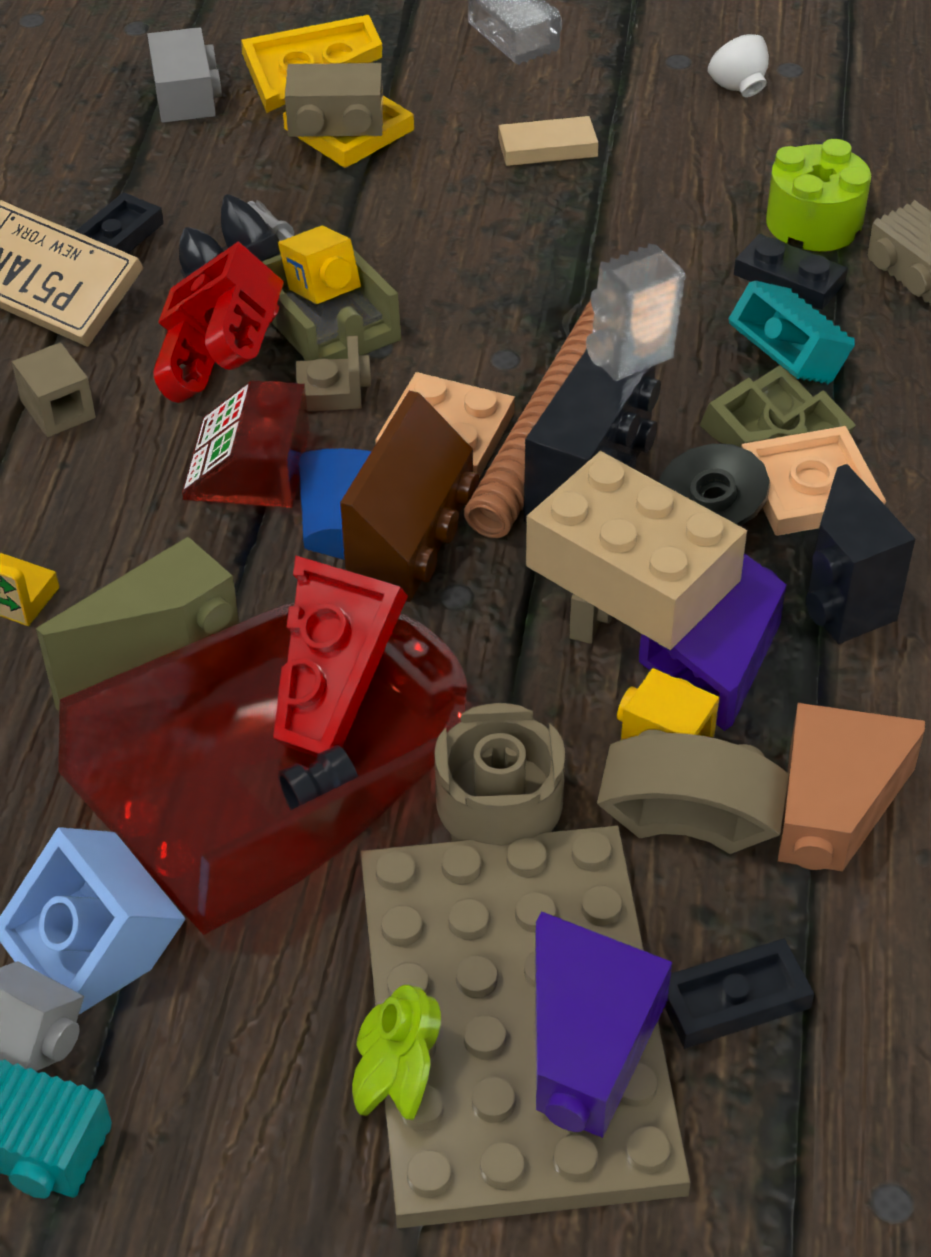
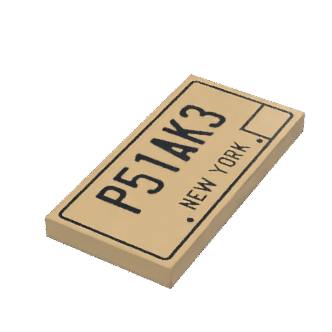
(60, 275)

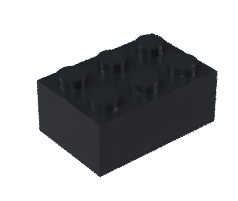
(589, 417)

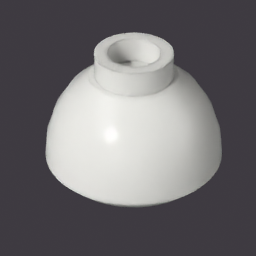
(741, 65)

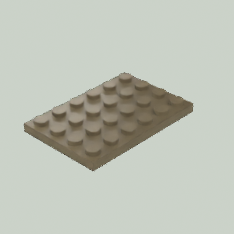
(464, 932)

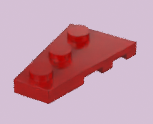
(334, 650)

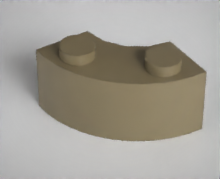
(694, 789)

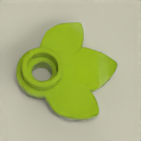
(396, 1051)

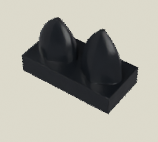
(238, 223)

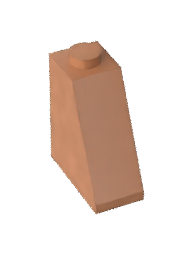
(842, 781)

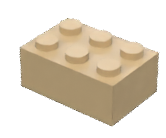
(635, 549)

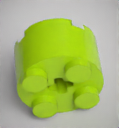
(818, 195)

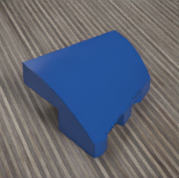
(323, 483)

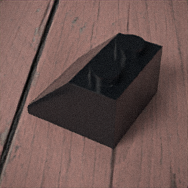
(857, 561)

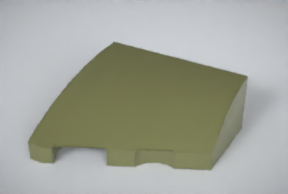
(770, 409)

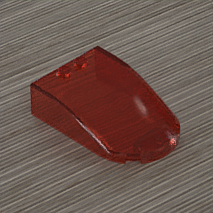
(190, 764)

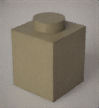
(54, 389)

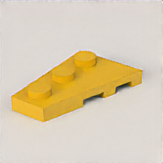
(326, 43)

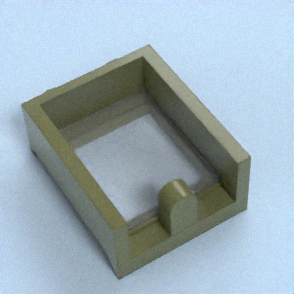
(323, 328)

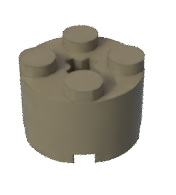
(499, 775)

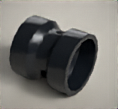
(325, 774)

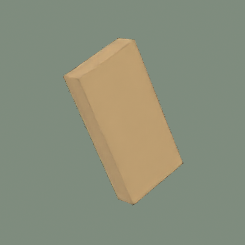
(548, 140)

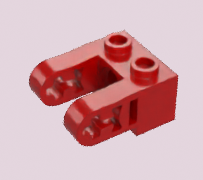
(215, 318)

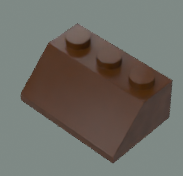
(407, 497)

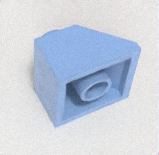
(89, 915)

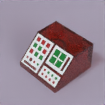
(251, 447)

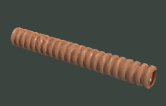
(501, 490)

